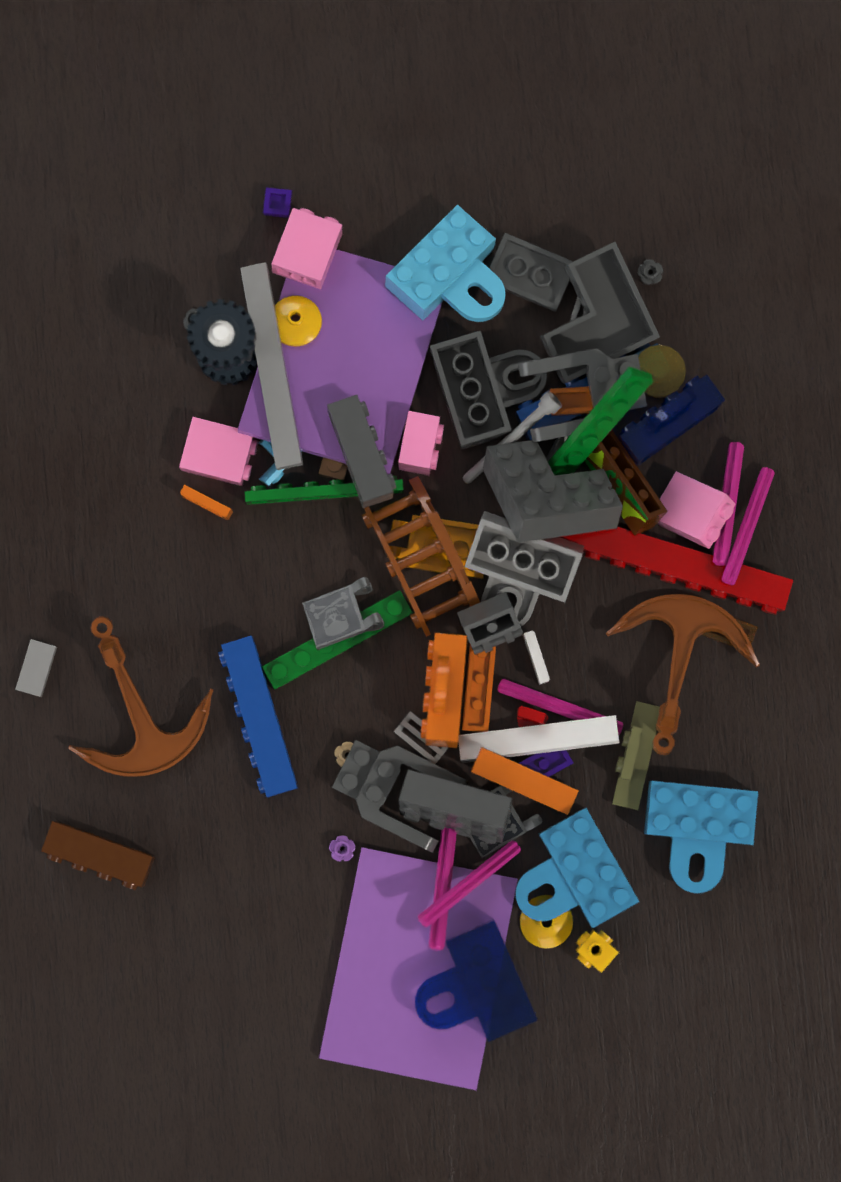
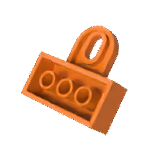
(446, 689)

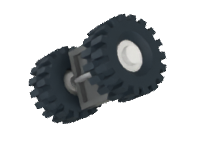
(223, 341)

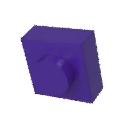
(277, 202)

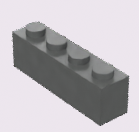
(360, 450)

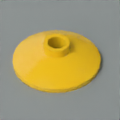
(305, 329)
(546, 936)

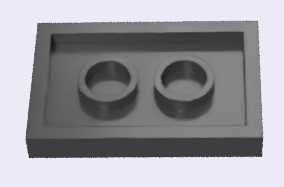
(531, 272)

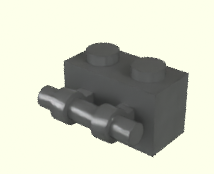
(490, 623)

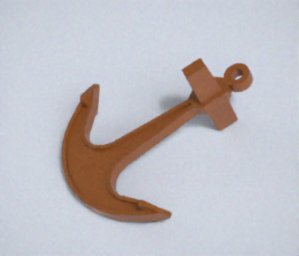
(688, 619)
(153, 747)

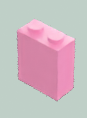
(307, 247)
(218, 452)
(695, 510)

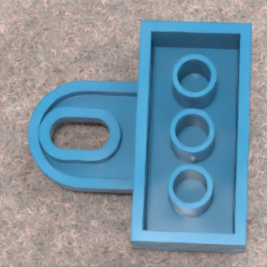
(702, 823)
(579, 871)

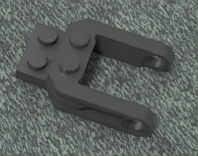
(601, 376)
(370, 777)

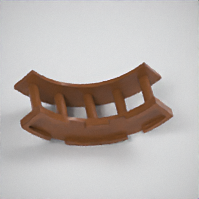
(441, 544)

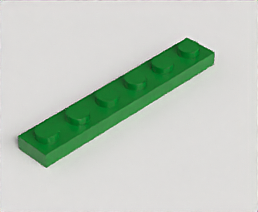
(600, 421)
(309, 491)
(307, 657)

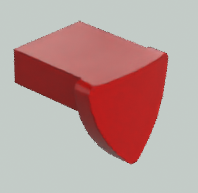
(530, 717)

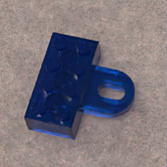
(671, 420)
(481, 983)

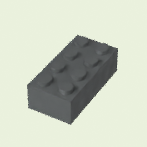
(455, 807)

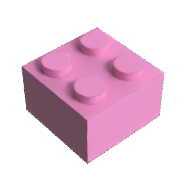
(419, 443)

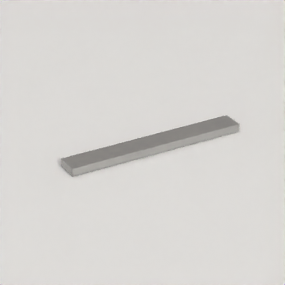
(272, 367)

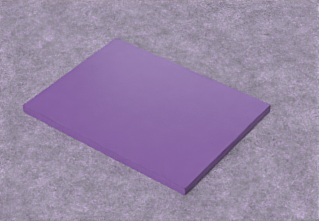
(364, 349)
(389, 957)

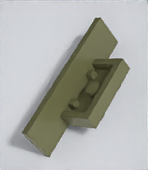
(636, 756)

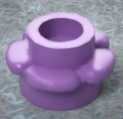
(335, 846)

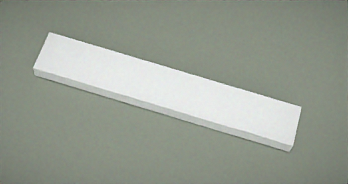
(541, 738)

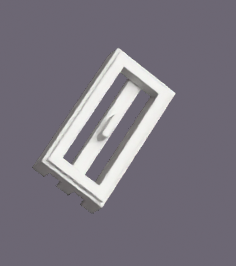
(536, 657)

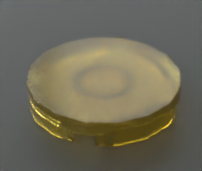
(666, 370)

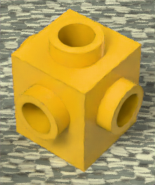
(600, 959)

